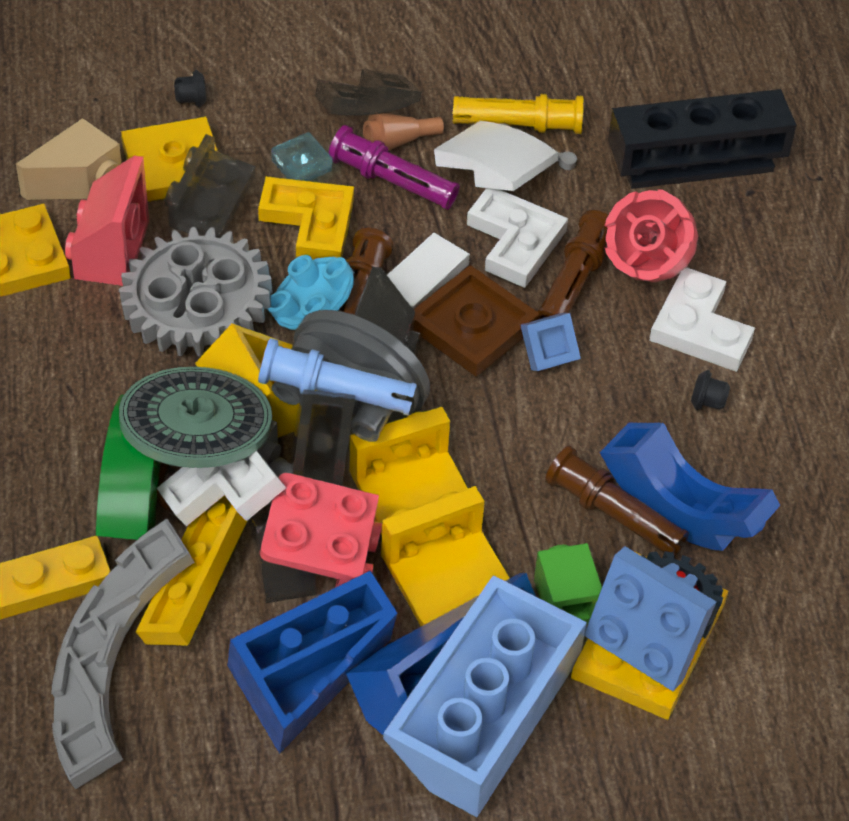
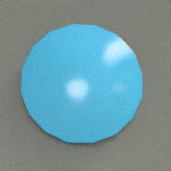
(310, 288)

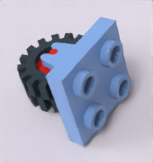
(655, 613)

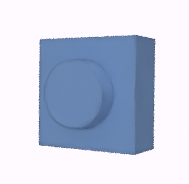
(550, 341)

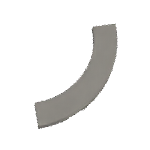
(91, 647)

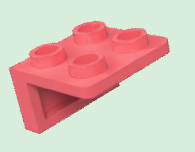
(321, 528)

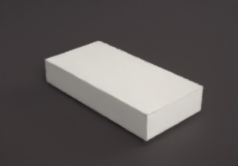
(428, 269)

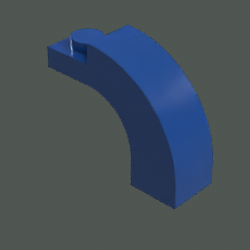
(657, 474)

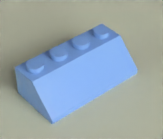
(485, 693)

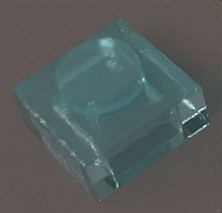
(302, 158)

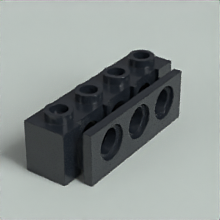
(701, 138)

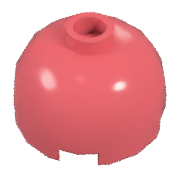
(651, 235)

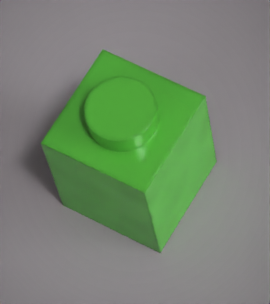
(568, 579)

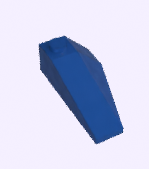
(393, 672)

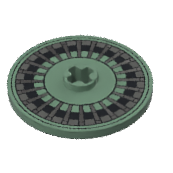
(195, 417)

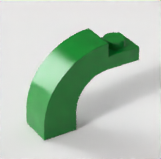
(125, 487)

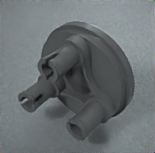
(364, 347)

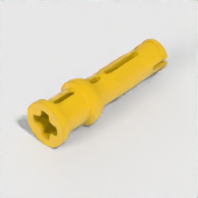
(539, 113)

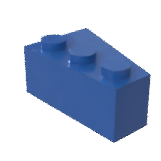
(302, 656)

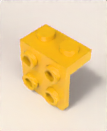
(406, 463)
(440, 553)

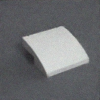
(497, 155)

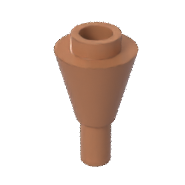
(398, 129)

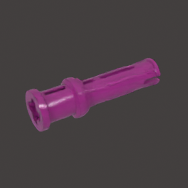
(372, 165)

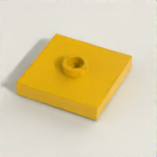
(164, 151)

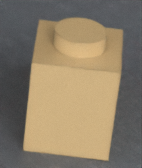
(68, 164)

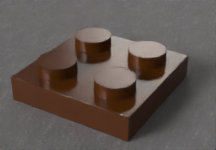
(472, 320)

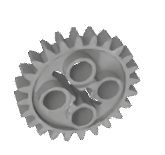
(194, 290)

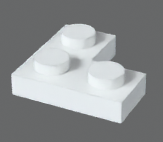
(524, 232)
(691, 326)
(245, 483)

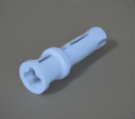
(311, 373)

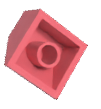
(110, 225)

